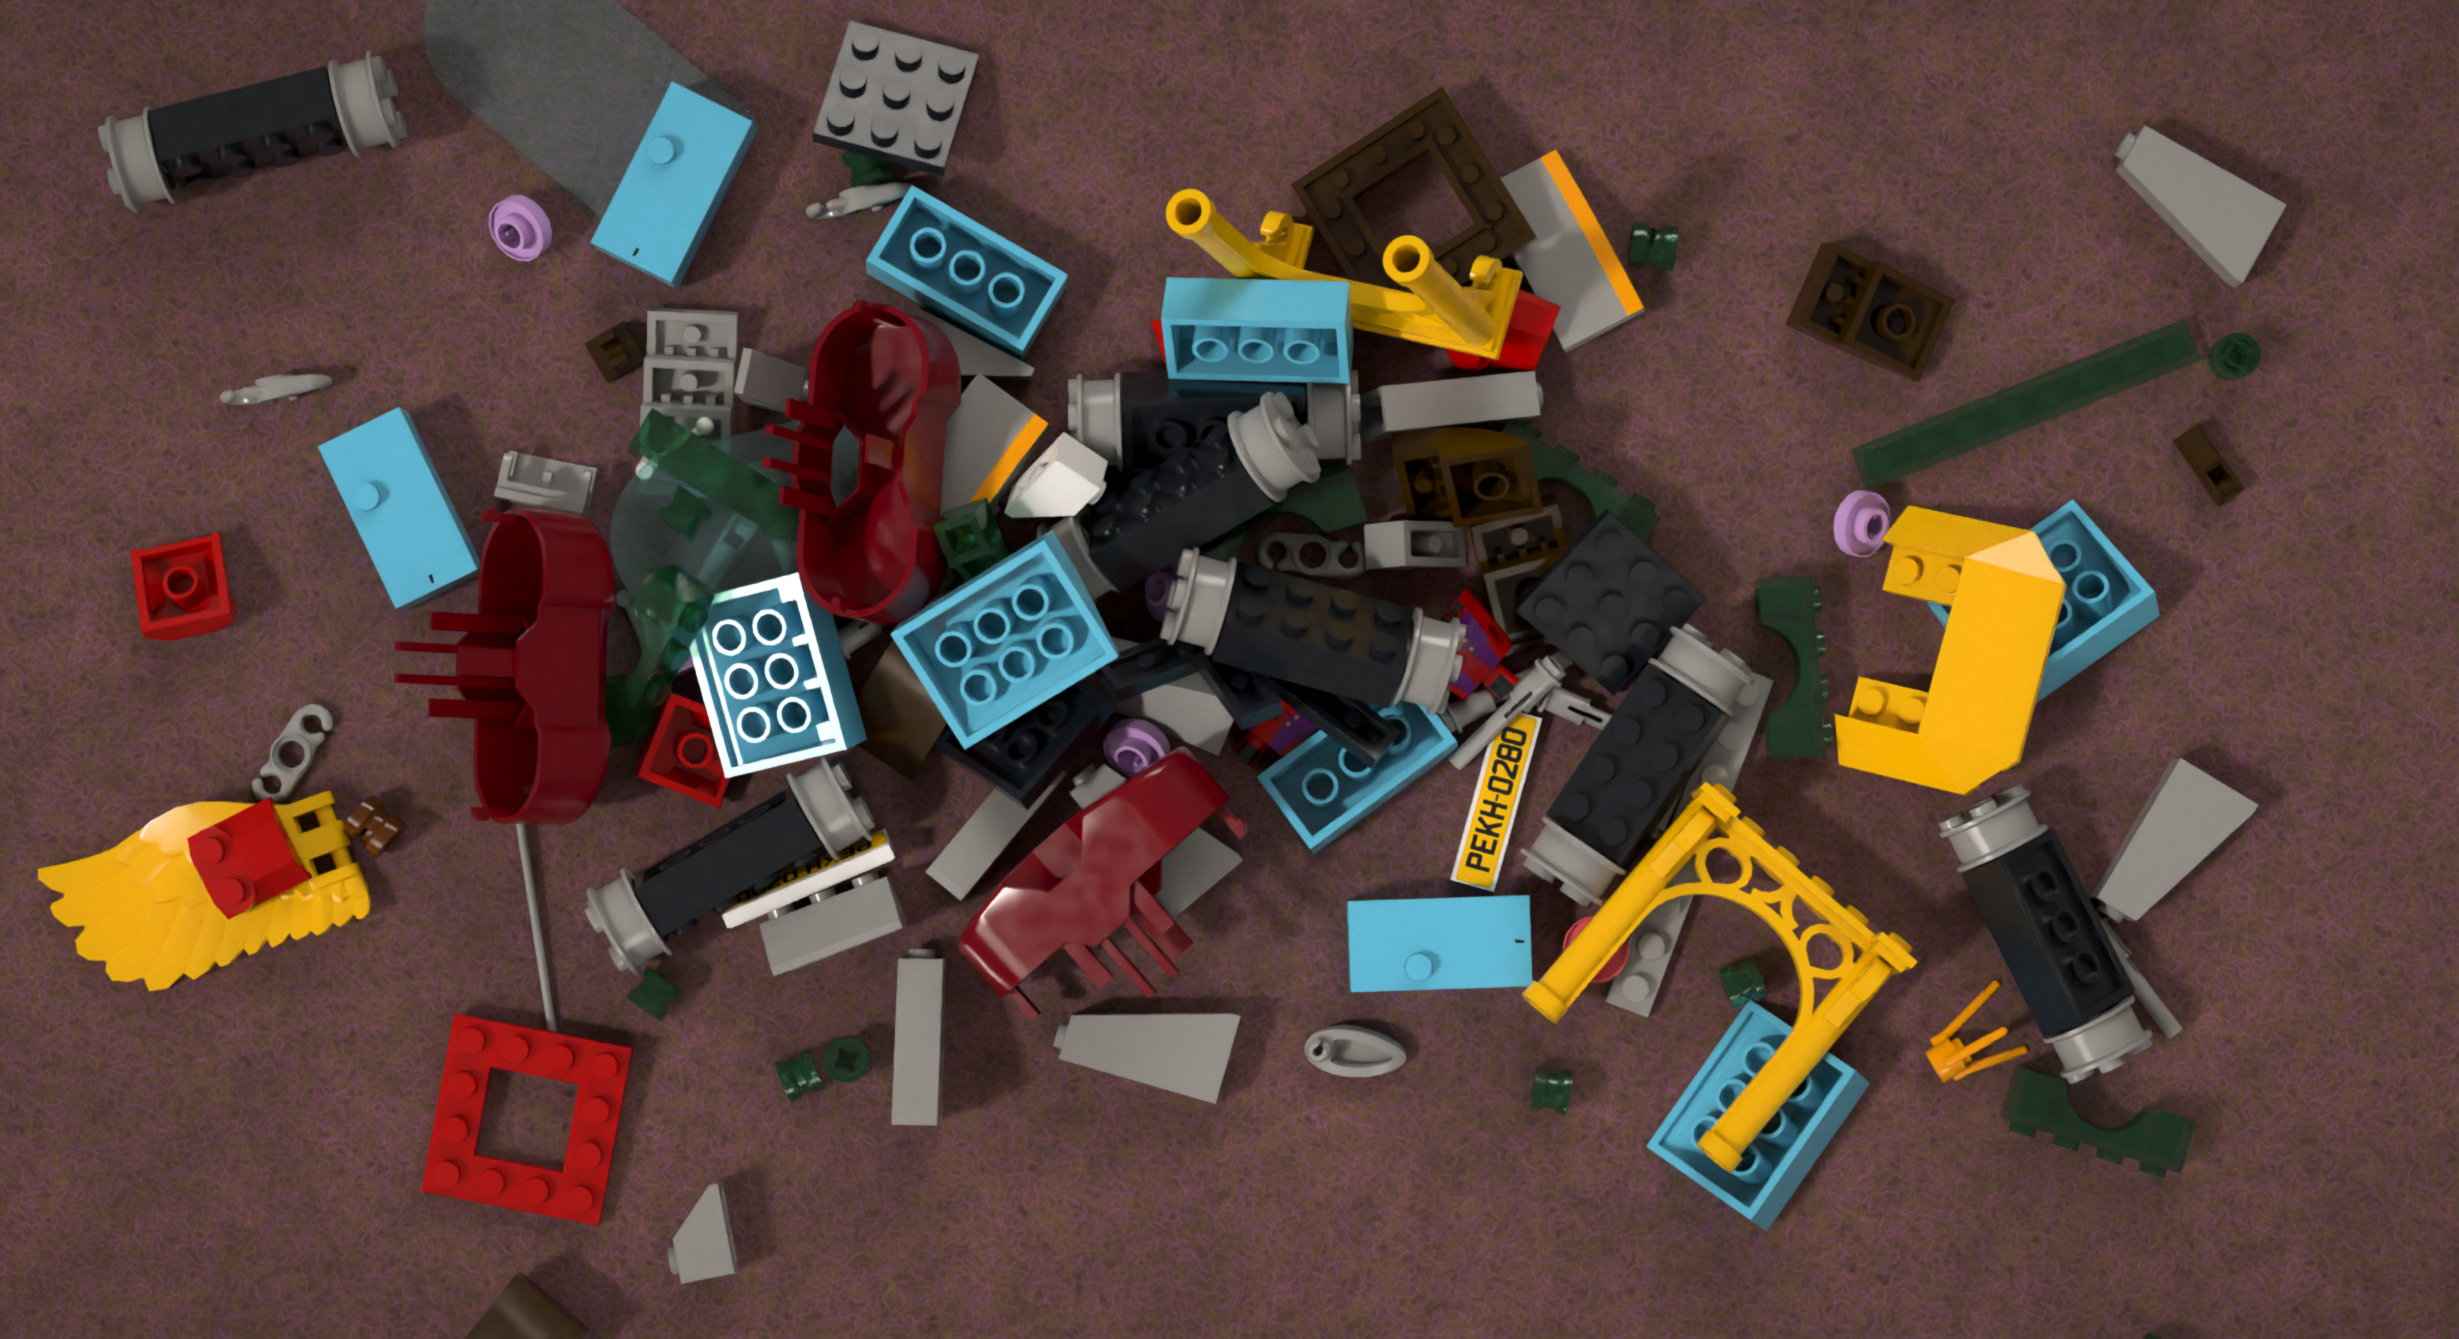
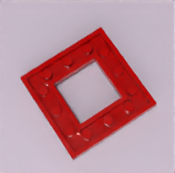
(452, 1159)

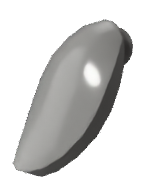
(1354, 1051)

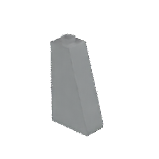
(2200, 201)
(1449, 404)
(1180, 708)
(2169, 838)
(984, 841)
(1186, 869)
(919, 1039)
(1158, 1049)

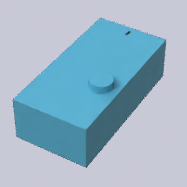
(674, 185)
(966, 273)
(1258, 330)
(401, 509)
(1330, 790)
(1439, 943)

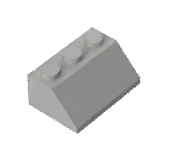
(831, 923)

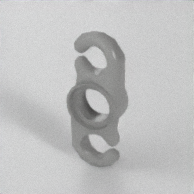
(857, 199)
(276, 387)
(1295, 541)
(309, 741)

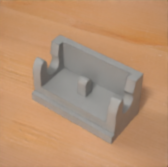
(546, 483)

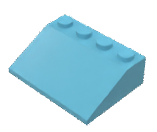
(2102, 598)
(1006, 640)
(774, 677)
(1789, 1141)

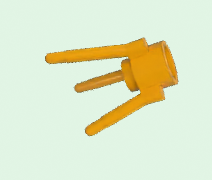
(1951, 1057)

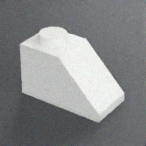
(1059, 481)

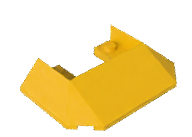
(1988, 665)

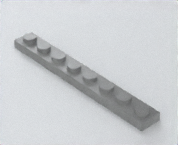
(1657, 933)

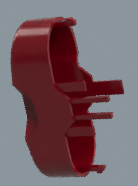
(894, 390)
(532, 667)
(1094, 879)

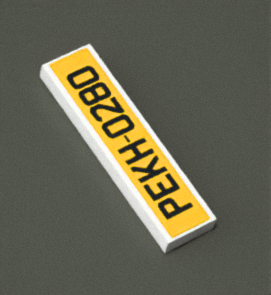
(1495, 803)
(810, 878)

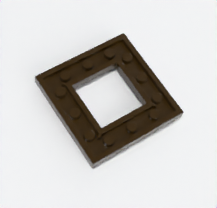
(1424, 127)

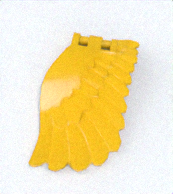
(155, 918)

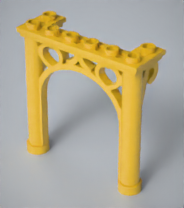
(1436, 315)
(1812, 1031)

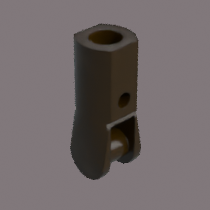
(2204, 457)

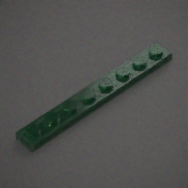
(2025, 404)

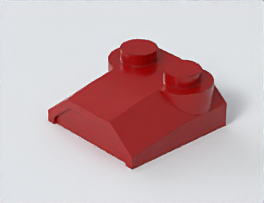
(1524, 340)
(183, 589)
(683, 752)
(247, 859)

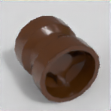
(374, 826)

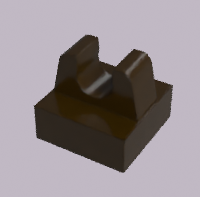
(615, 352)

